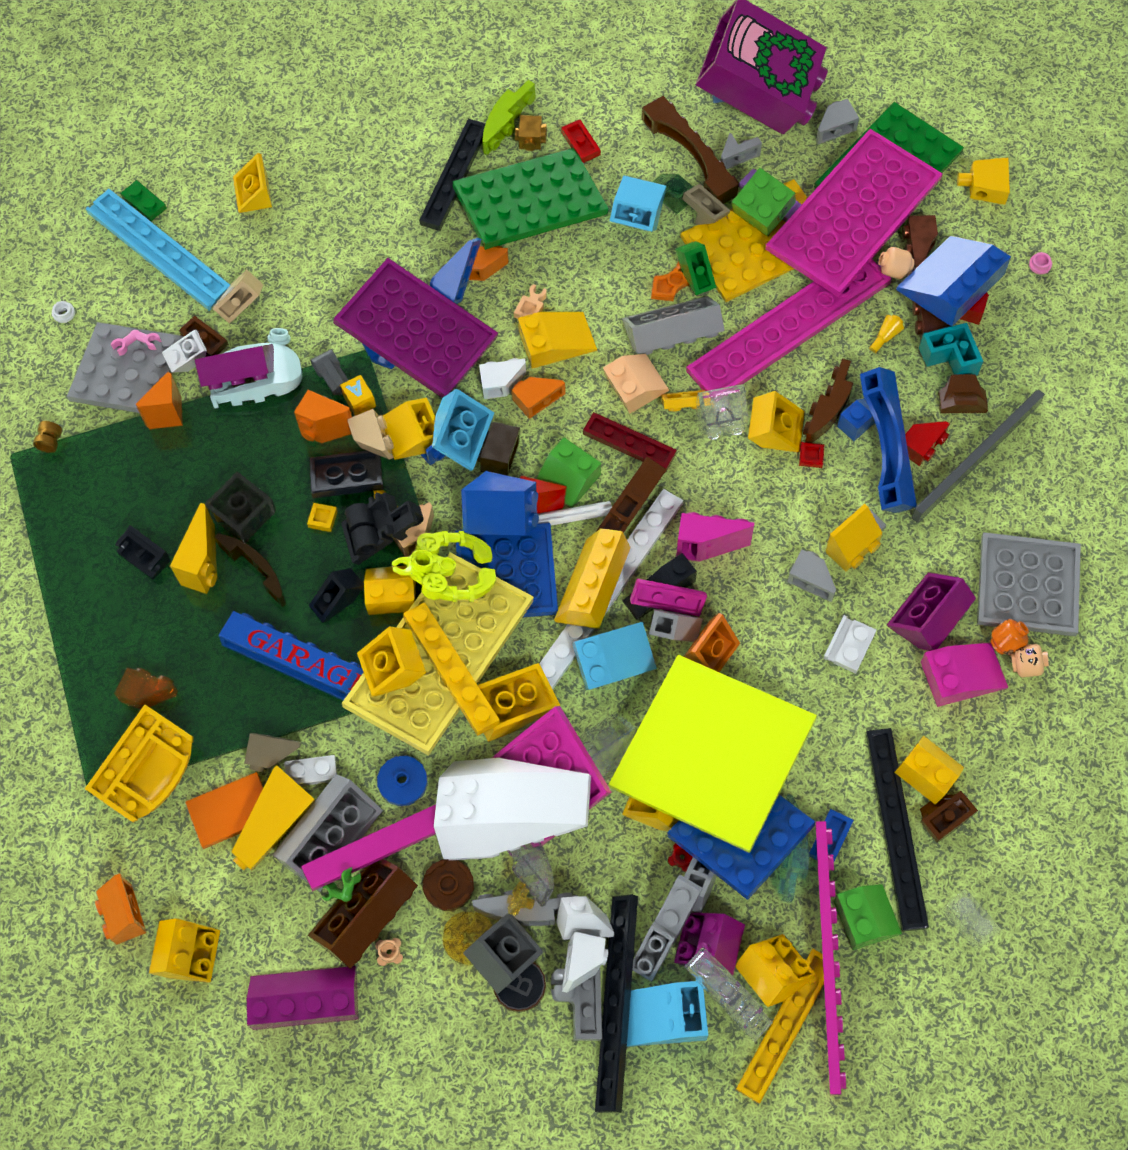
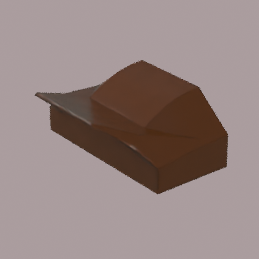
(211, 339)
(963, 395)
(947, 815)

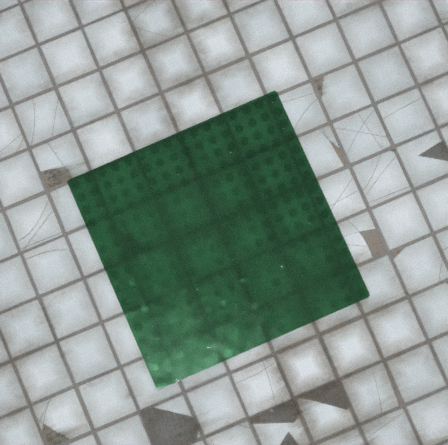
(117, 617)

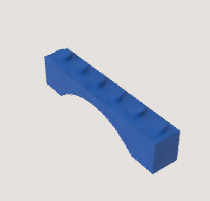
(896, 480)

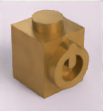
(531, 133)

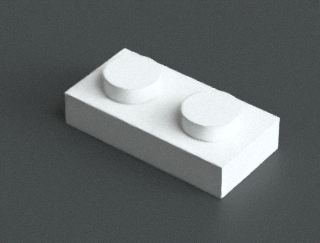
(312, 770)

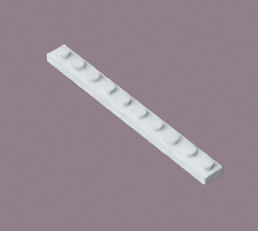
(641, 542)

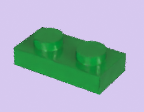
(143, 200)

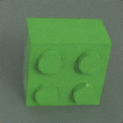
(763, 202)

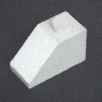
(582, 916)
(583, 959)

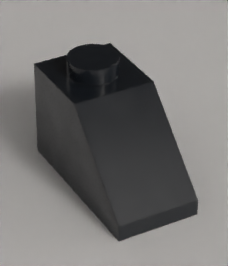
(336, 594)

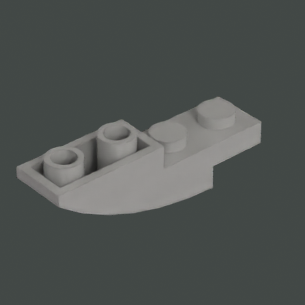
(538, 916)
(666, 928)

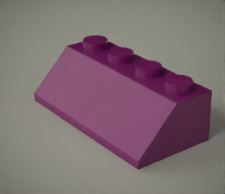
(302, 998)

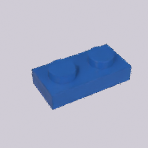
(840, 827)

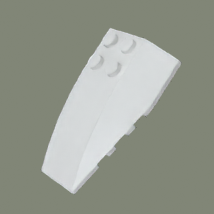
(506, 804)

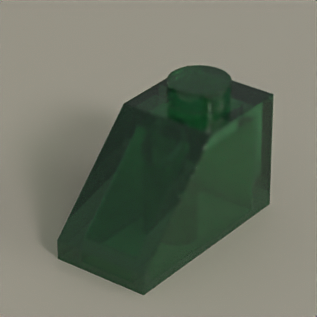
(674, 191)

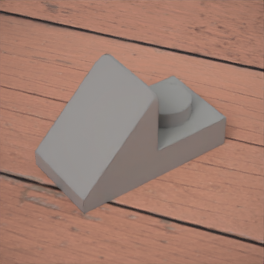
(736, 154)

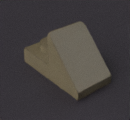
(705, 204)

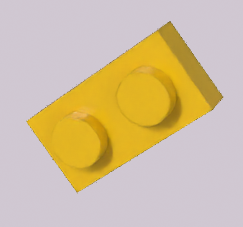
(679, 400)

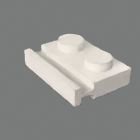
(849, 644)

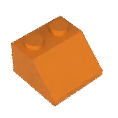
(322, 418)
(120, 910)

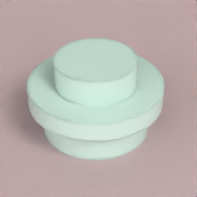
(279, 336)

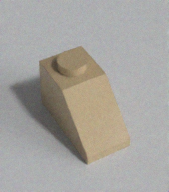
(238, 296)

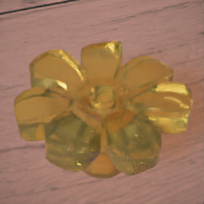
(519, 899)

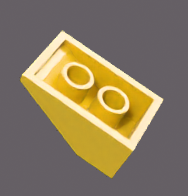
(555, 336)
(196, 556)
(518, 699)

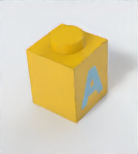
(358, 395)

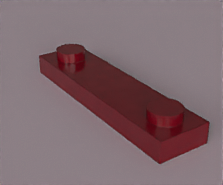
(628, 441)

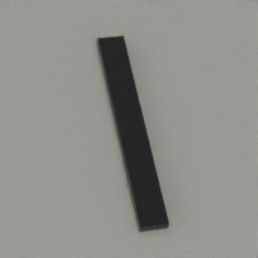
(897, 831)
(616, 1005)

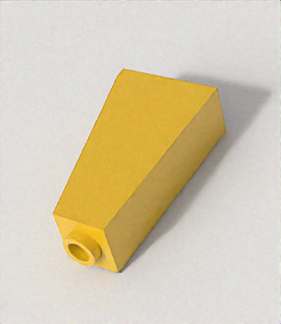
(273, 815)

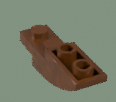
(830, 405)
(633, 496)

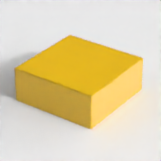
(322, 517)

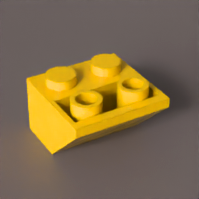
(410, 428)
(184, 951)
(774, 969)

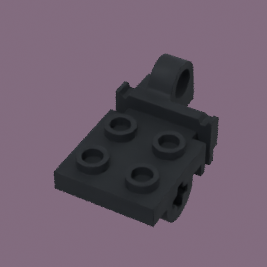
(374, 524)

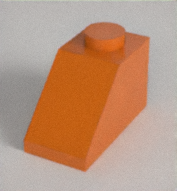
(536, 394)

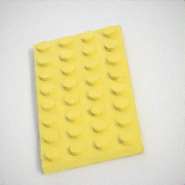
(476, 632)

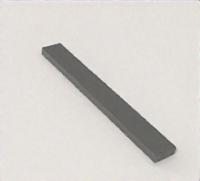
(977, 456)

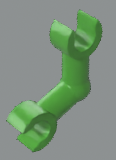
(346, 893)

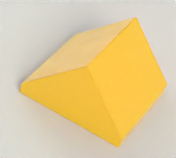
(252, 186)

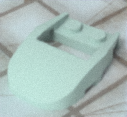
(285, 378)

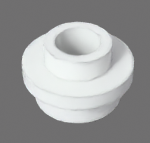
(60, 307)

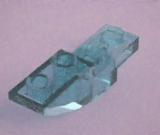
(795, 864)

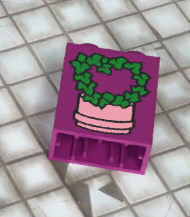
(763, 67)

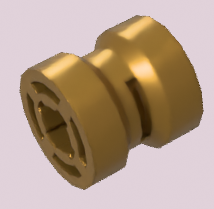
(47, 438)

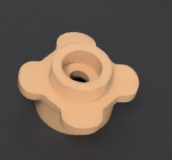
(394, 946)

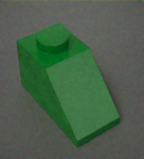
(696, 267)

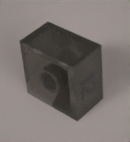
(240, 507)

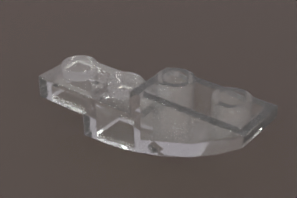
(534, 870)
(729, 994)

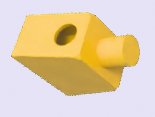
(987, 180)

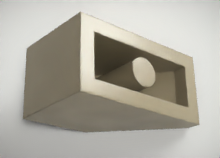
(266, 750)

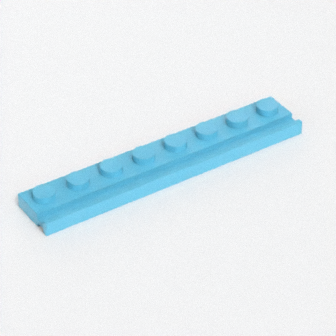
(158, 249)

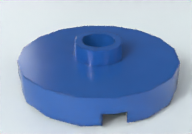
(402, 793)

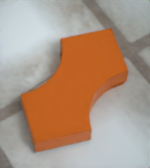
(668, 285)

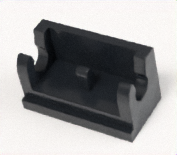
(142, 552)

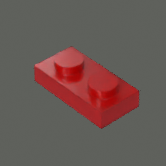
(581, 140)

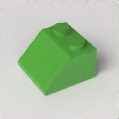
(571, 468)
(866, 915)

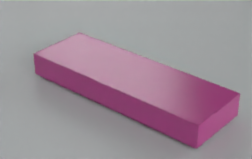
(668, 597)

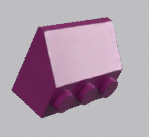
(235, 366)
(932, 610)

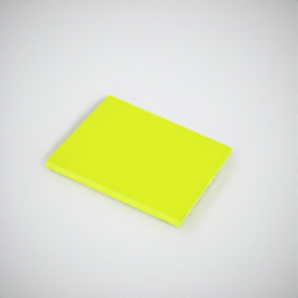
(713, 752)

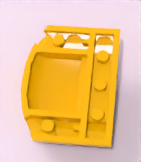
(143, 766)

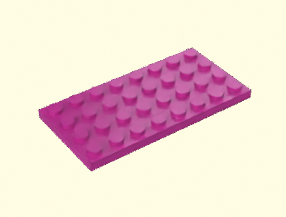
(853, 212)

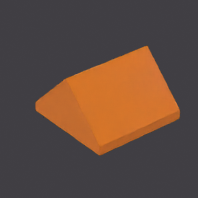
(161, 404)
(714, 644)

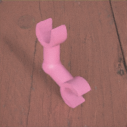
(133, 336)

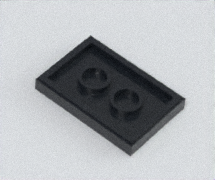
(345, 474)

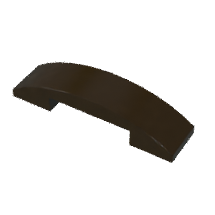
(235, 548)

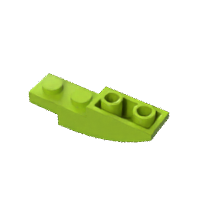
(502, 116)

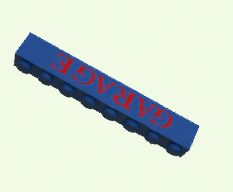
(290, 655)

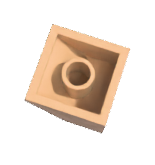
(635, 380)

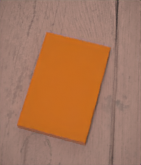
(224, 810)

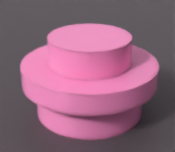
(1040, 263)

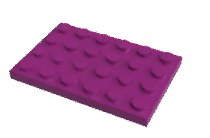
(415, 328)

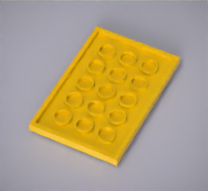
(739, 251)

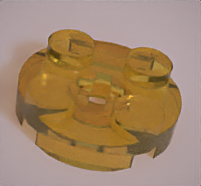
(454, 931)

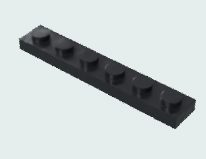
(455, 169)

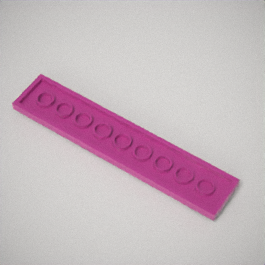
(782, 330)

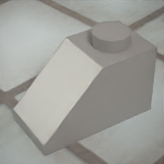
(837, 121)
(812, 575)

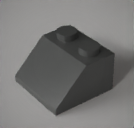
(503, 952)

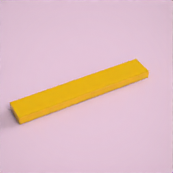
(781, 1034)

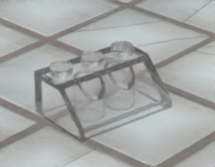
(608, 743)

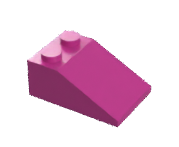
(962, 672)

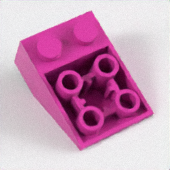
(711, 536)

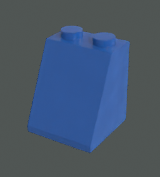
(499, 505)

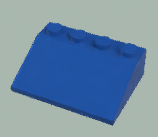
(955, 277)

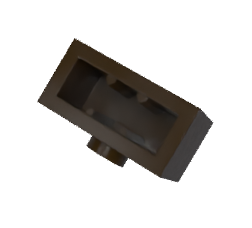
(499, 449)

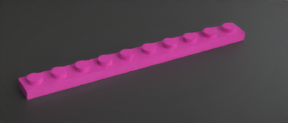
(830, 967)

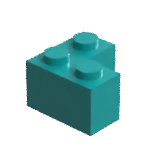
(953, 346)

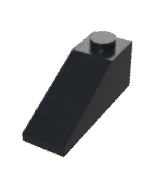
(675, 572)

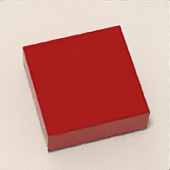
(811, 455)

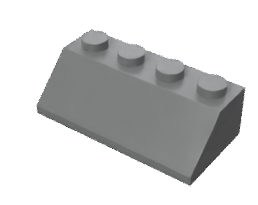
(674, 325)
(332, 821)

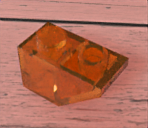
(141, 688)

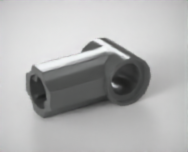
(328, 367)

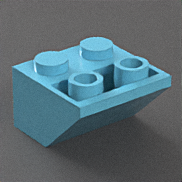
(638, 203)

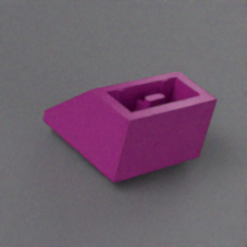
(716, 933)

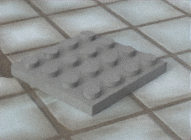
(118, 380)
(1029, 583)

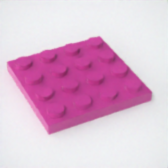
(556, 745)

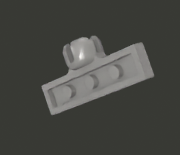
(585, 1004)

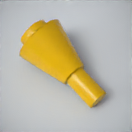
(890, 328)

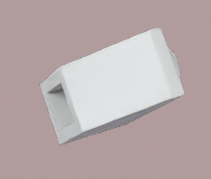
(182, 353)
(501, 377)

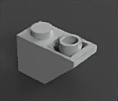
(675, 625)

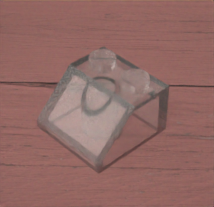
(722, 411)

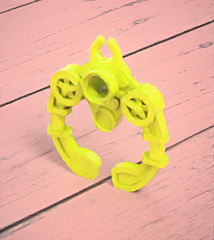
(430, 569)

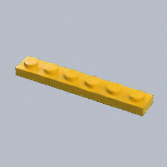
(451, 669)

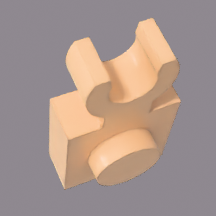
(530, 304)

